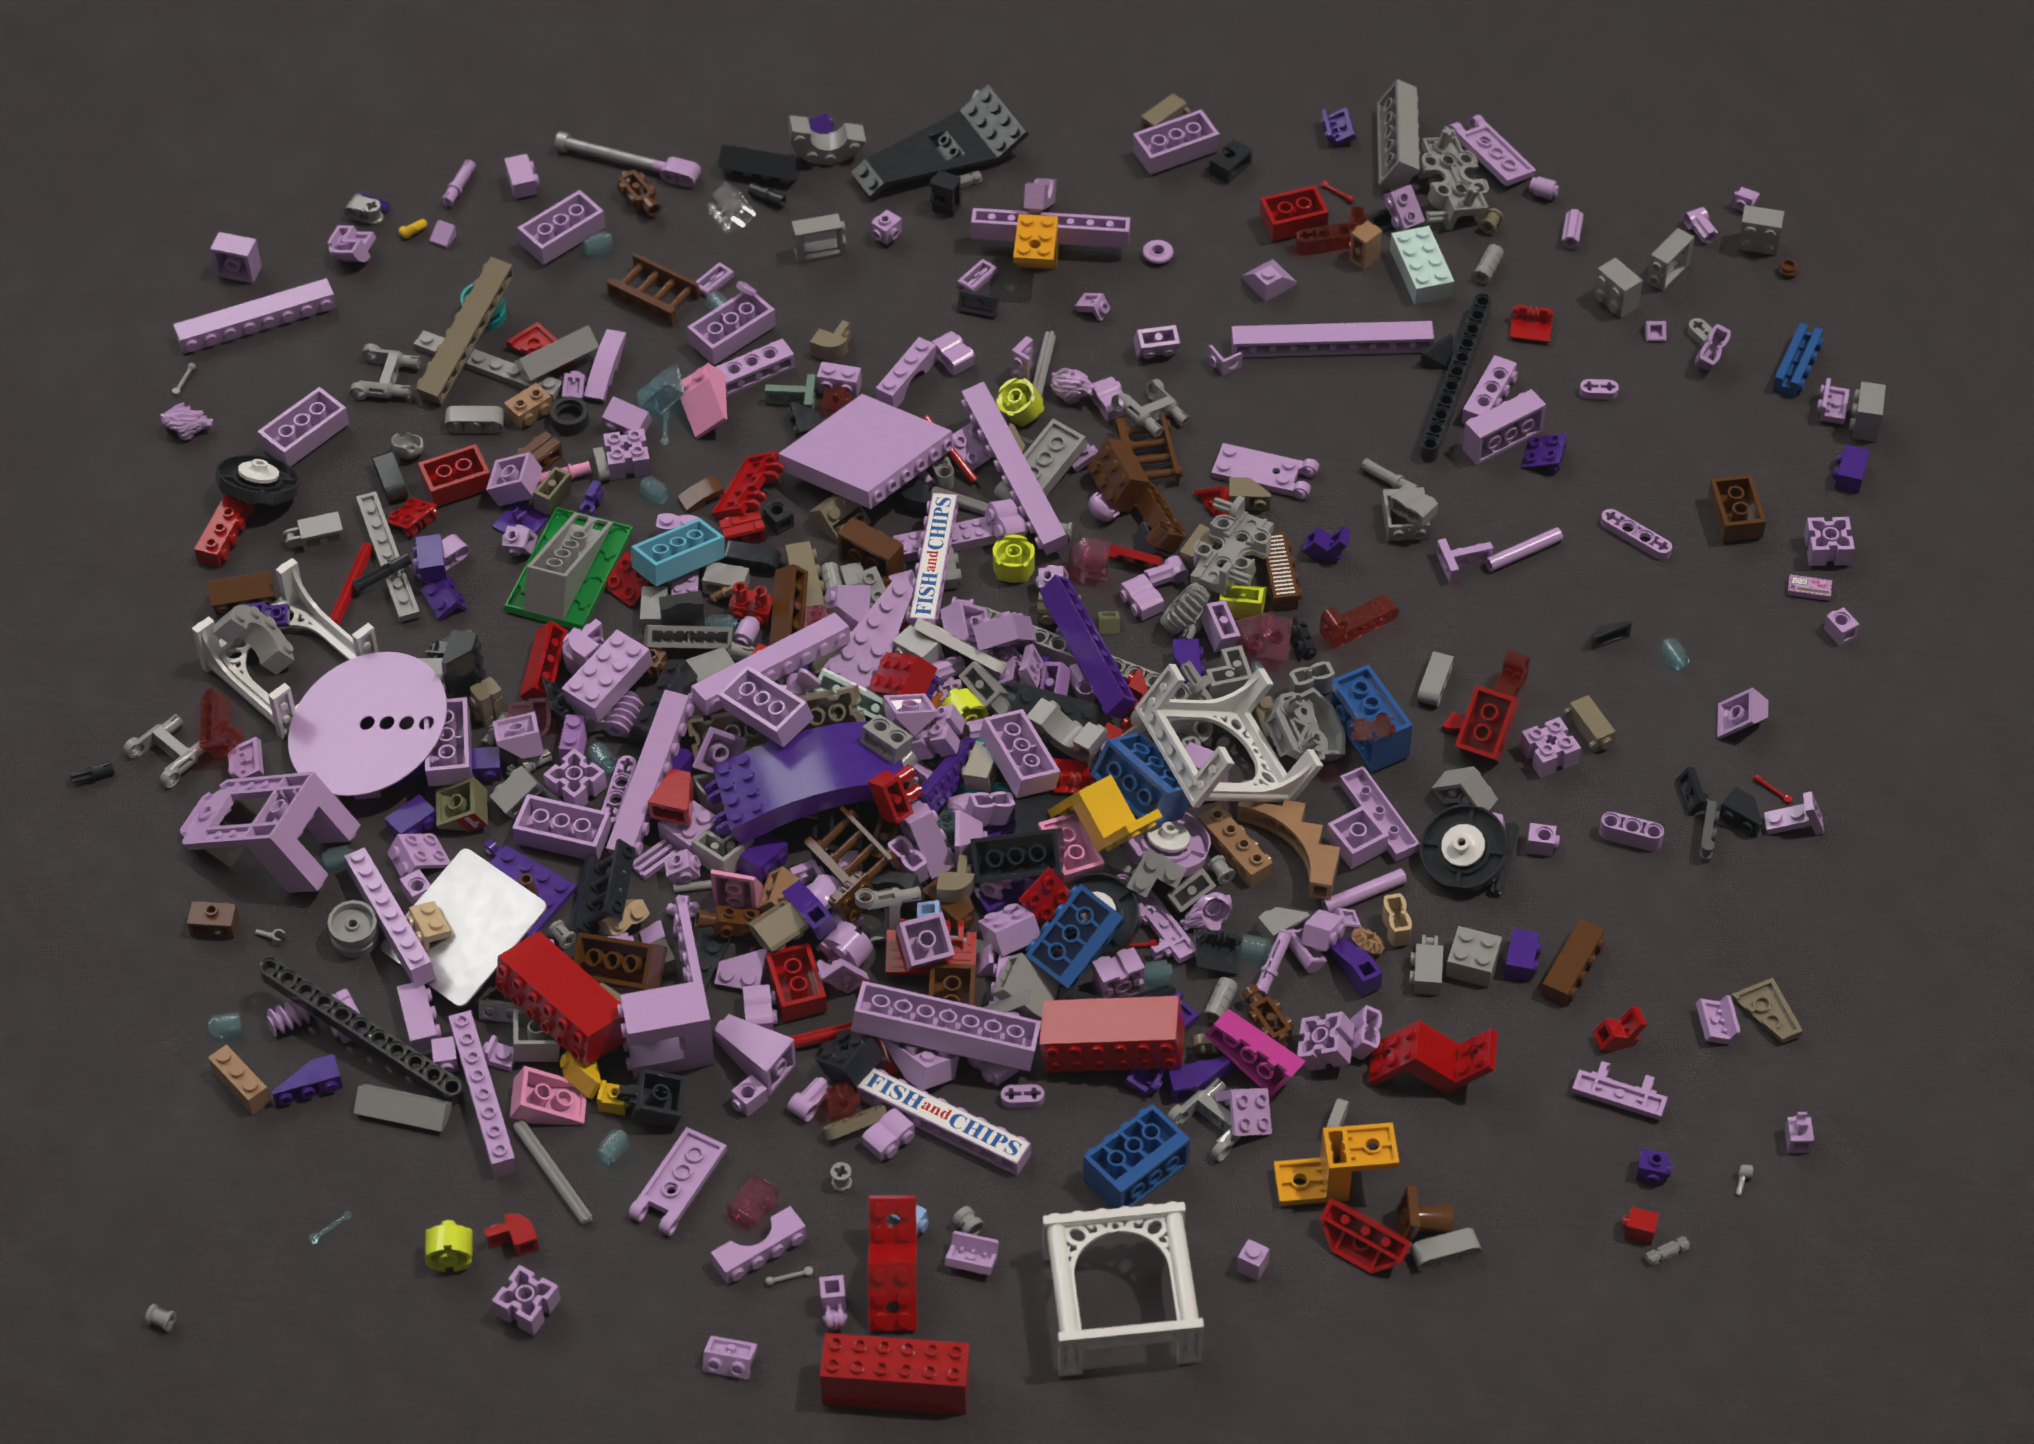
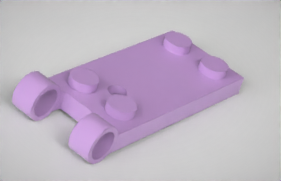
(1493, 151)
(1259, 466)
(683, 1170)

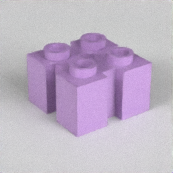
(627, 454)
(1829, 541)
(939, 734)
(1550, 747)
(575, 779)
(1118, 975)
(1326, 1041)
(526, 1300)

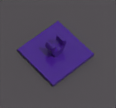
(521, 514)

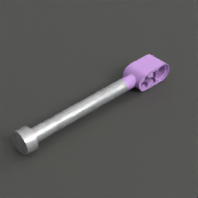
(672, 171)

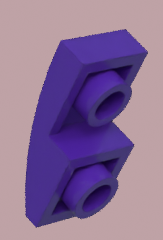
(279, 612)

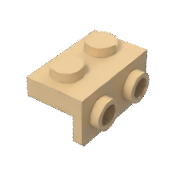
(428, 923)

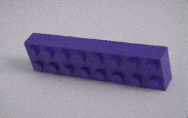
(946, 777)

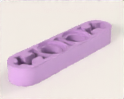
(1634, 536)
(616, 791)

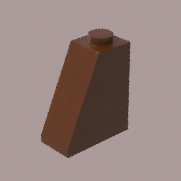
(952, 911)

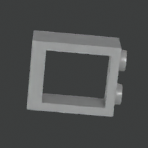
(818, 249)
(1669, 259)
(1401, 531)

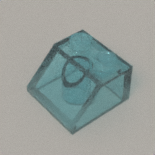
(661, 391)

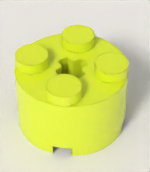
(1020, 401)
(1013, 559)
(967, 705)
(448, 1246)

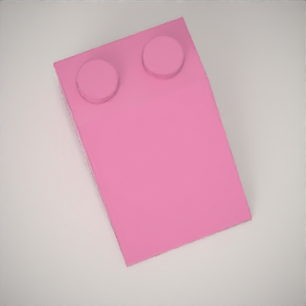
(705, 399)
(1079, 850)
(735, 890)
(546, 1099)

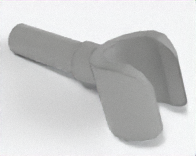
(276, 933)
(1745, 1172)

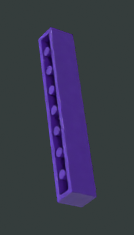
(1087, 647)

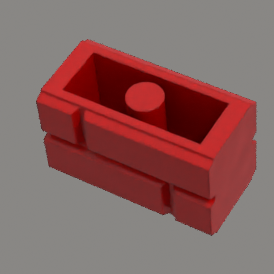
(743, 528)

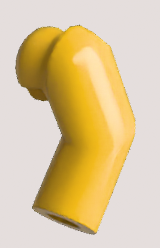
(412, 229)

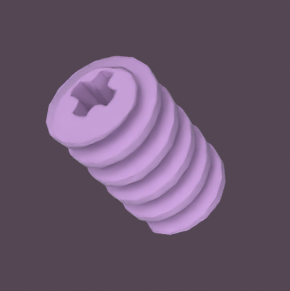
(623, 715)
(287, 1017)

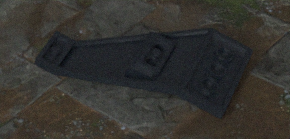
(975, 135)
(1033, 808)

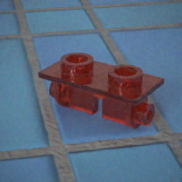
(1380, 725)

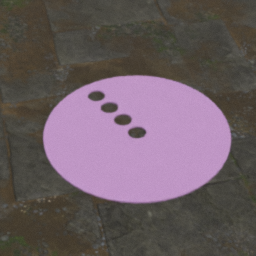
(379, 685)

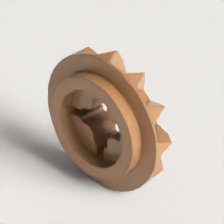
(1368, 941)

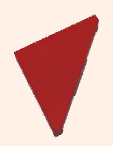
(1210, 494)

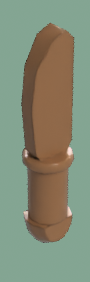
(724, 592)

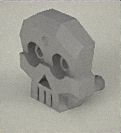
(1306, 723)

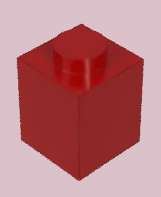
(1640, 1225)

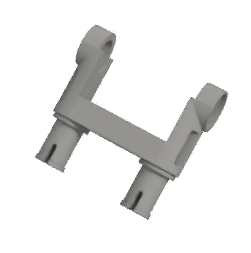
(386, 387)
(1148, 414)
(161, 736)
(891, 900)
(1204, 1103)

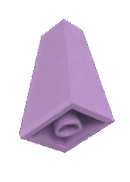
(757, 1050)

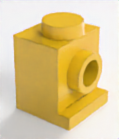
(607, 1099)

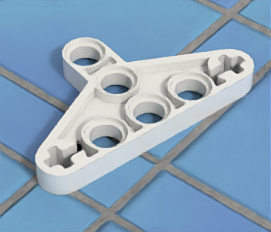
(968, 649)

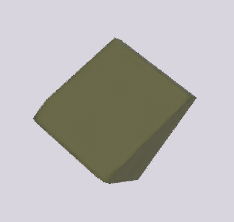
(1109, 622)

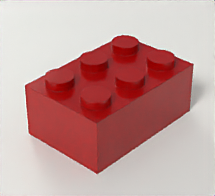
(1293, 211)
(454, 475)
(902, 675)
(1487, 723)
(796, 982)

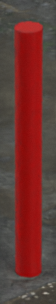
(958, 459)

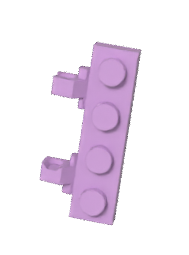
(1172, 938)
(1631, 1098)

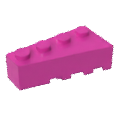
(1254, 1052)

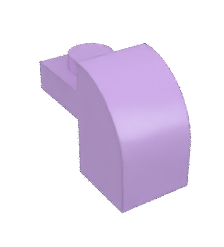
(584, 643)

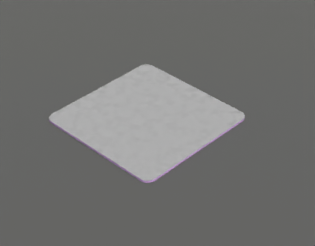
(485, 919)

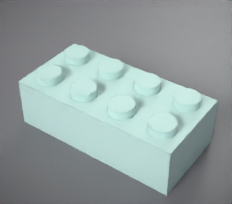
(1422, 265)

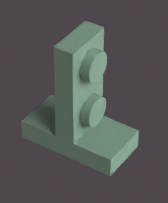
(785, 394)

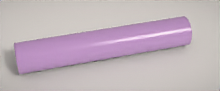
(1524, 549)
(1365, 890)

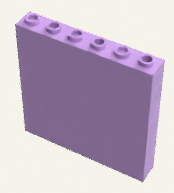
(866, 451)

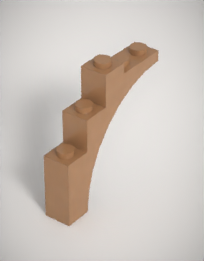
(1304, 837)

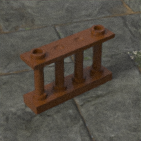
(651, 304)
(1124, 431)
(833, 859)

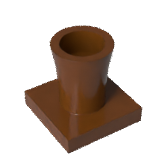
(1420, 1218)

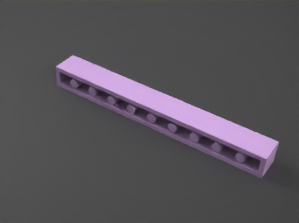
(1332, 339)
(1015, 469)

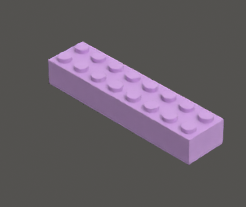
(945, 1025)

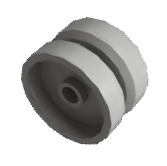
(353, 929)

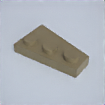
(1769, 1009)

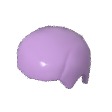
(1100, 508)

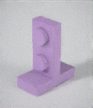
(1462, 557)
(1795, 817)

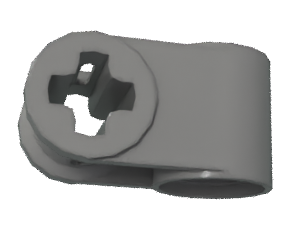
(364, 210)

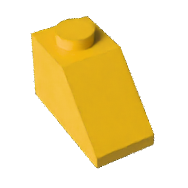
(584, 1078)

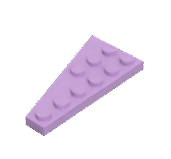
(872, 635)

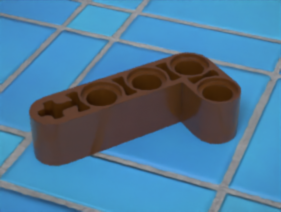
(1166, 529)

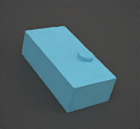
(677, 551)

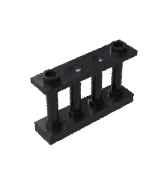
(591, 888)

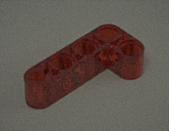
(1330, 237)
(1343, 628)
(1513, 674)
(216, 731)

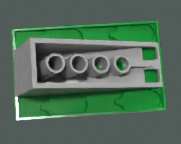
(568, 568)

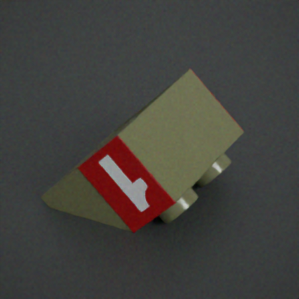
(462, 806)

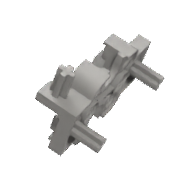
(1453, 169)
(1226, 531)
(1193, 690)

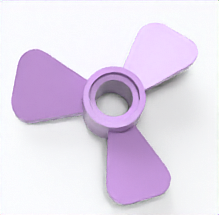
(801, 682)

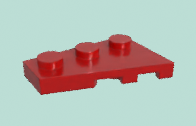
(531, 340)

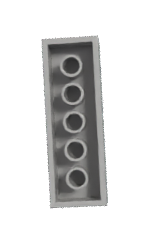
(1398, 136)

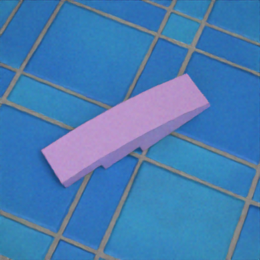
(605, 365)

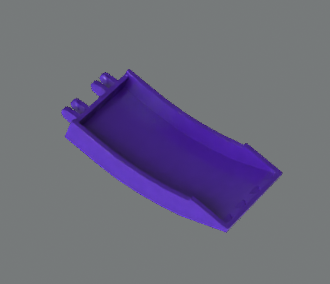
(781, 784)

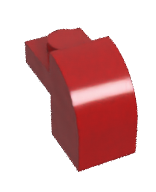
(1622, 1033)
(515, 1230)

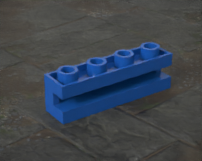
(1798, 361)

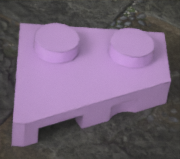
(742, 970)

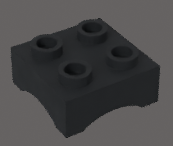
(682, 609)
(889, 879)

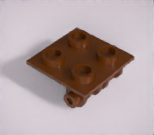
(845, 899)

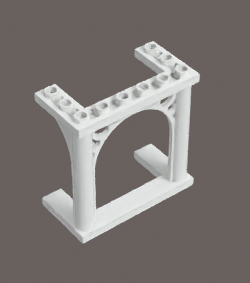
(279, 704)
(1236, 709)
(1172, 1236)

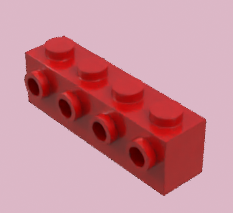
(222, 531)
(543, 660)

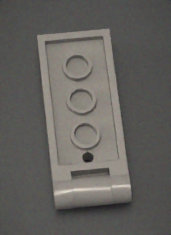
(1050, 457)

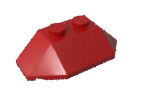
(1362, 1238)

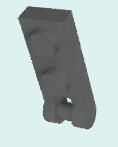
(1709, 833)

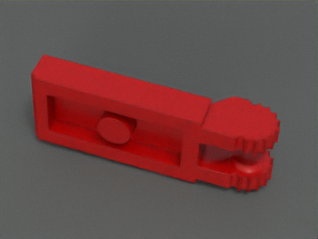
(1132, 555)

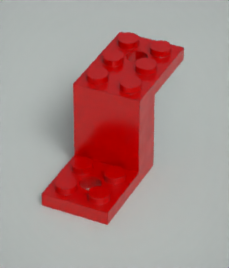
(1433, 1057)
(892, 1263)

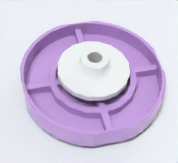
(1180, 841)

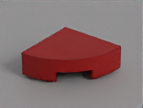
(1453, 723)

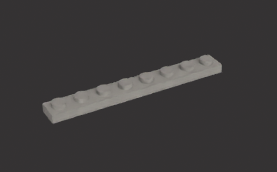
(492, 366)
(386, 550)

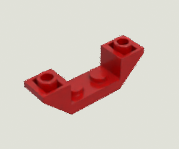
(1139, 688)

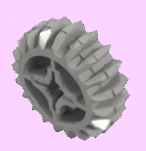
(1184, 608)

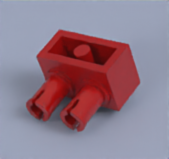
(751, 603)
(891, 796)

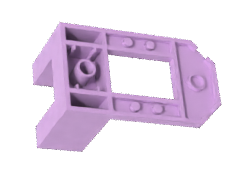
(272, 837)
(670, 1024)

